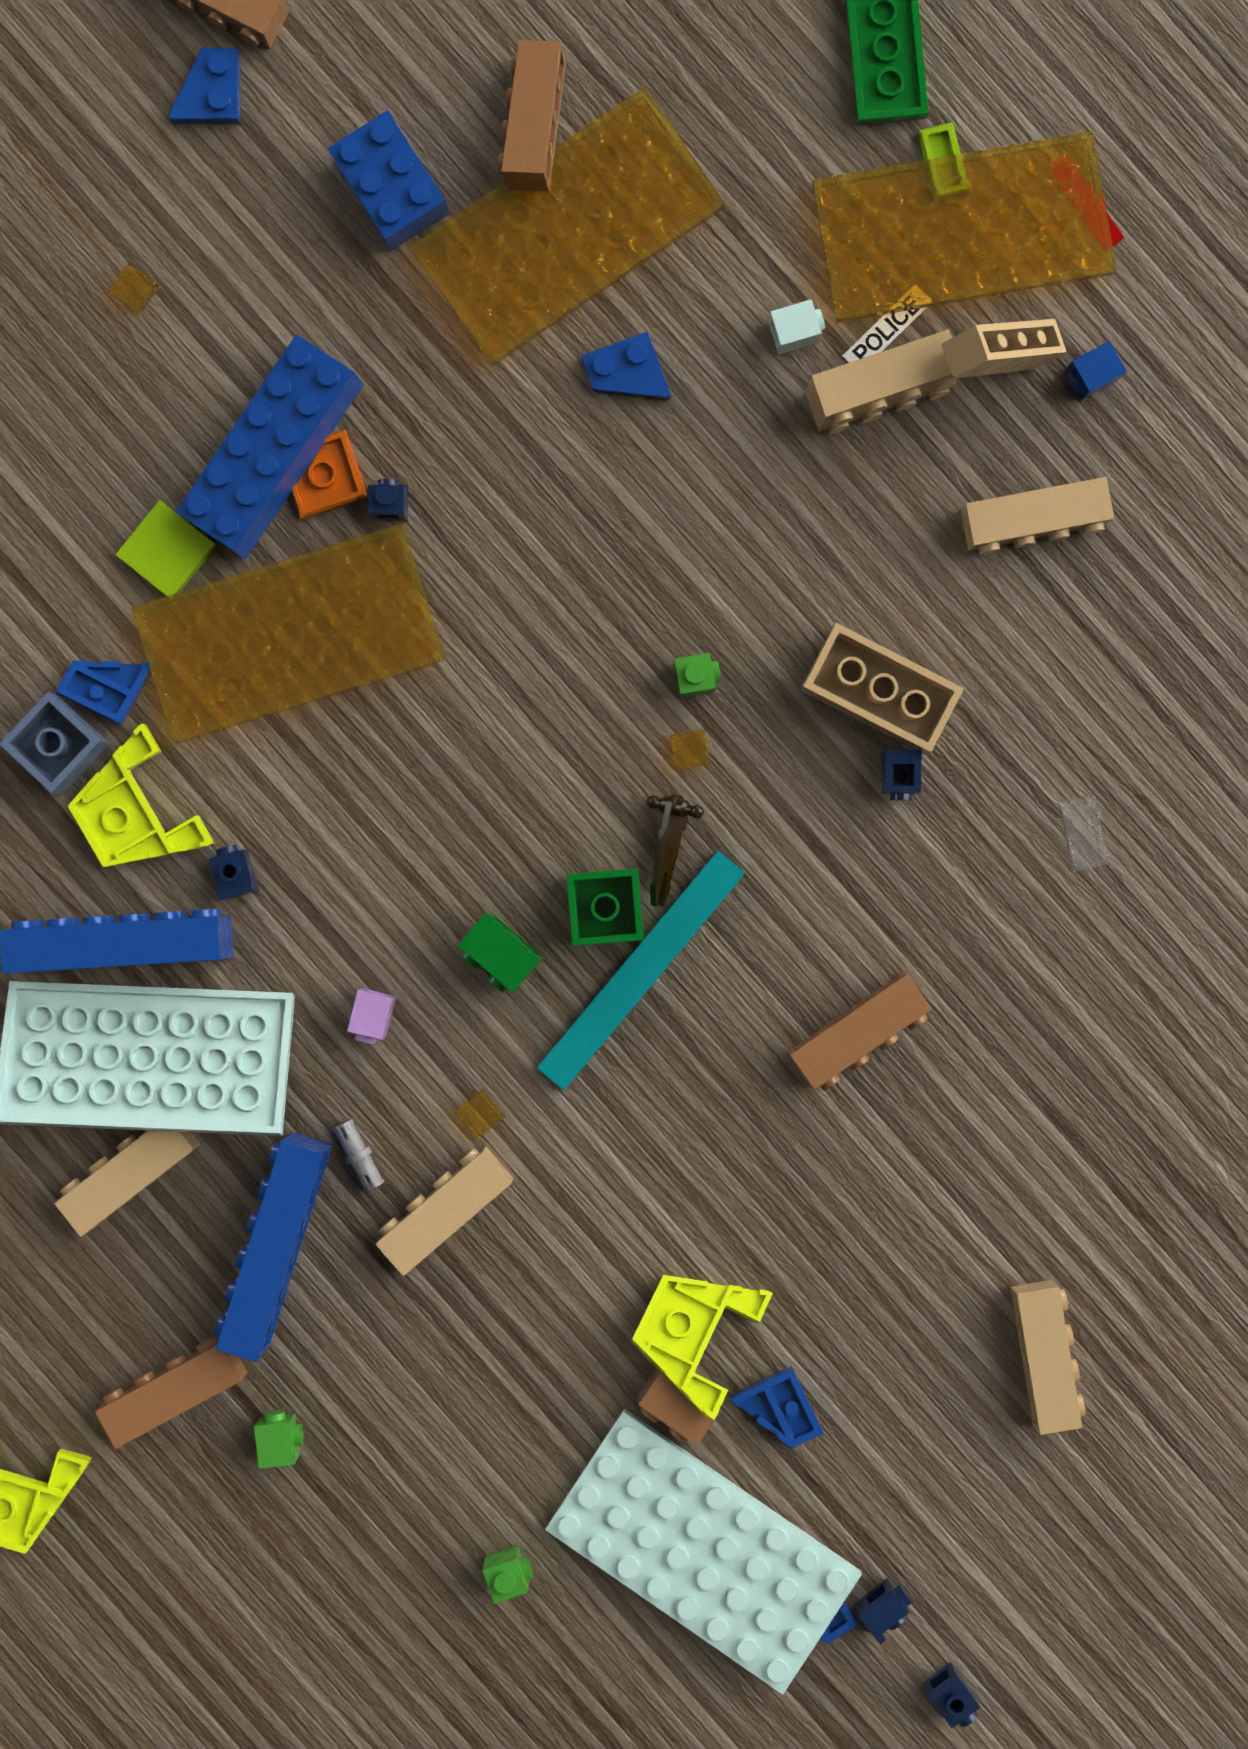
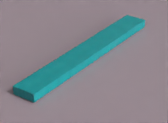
(640, 970)

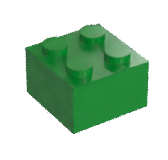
(605, 907)
(499, 952)

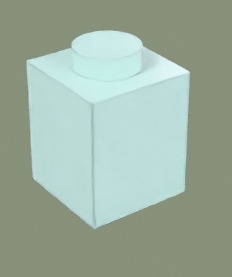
(796, 326)

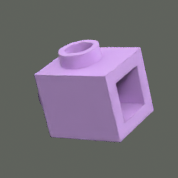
(371, 1015)

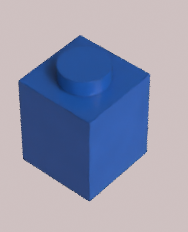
(1094, 370)

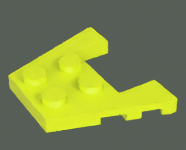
(120, 819)
(680, 1327)
(31, 1503)

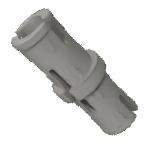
(358, 1155)

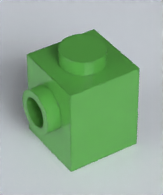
(696, 675)
(277, 1439)
(507, 1574)

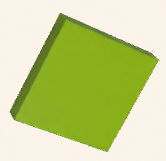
(166, 549)

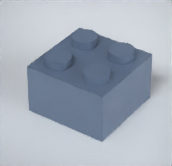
(54, 743)

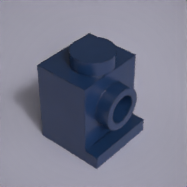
(388, 501)
(910, 763)
(244, 879)
(883, 1608)
(947, 1686)

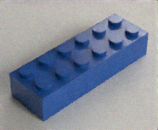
(270, 447)
(111, 943)
(273, 1246)

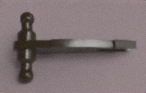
(668, 841)

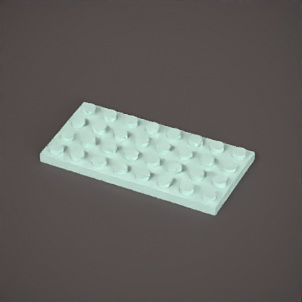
(145, 1058)
(703, 1551)

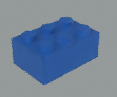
(388, 180)

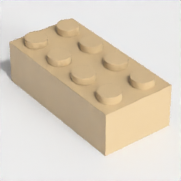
(880, 383)
(881, 689)

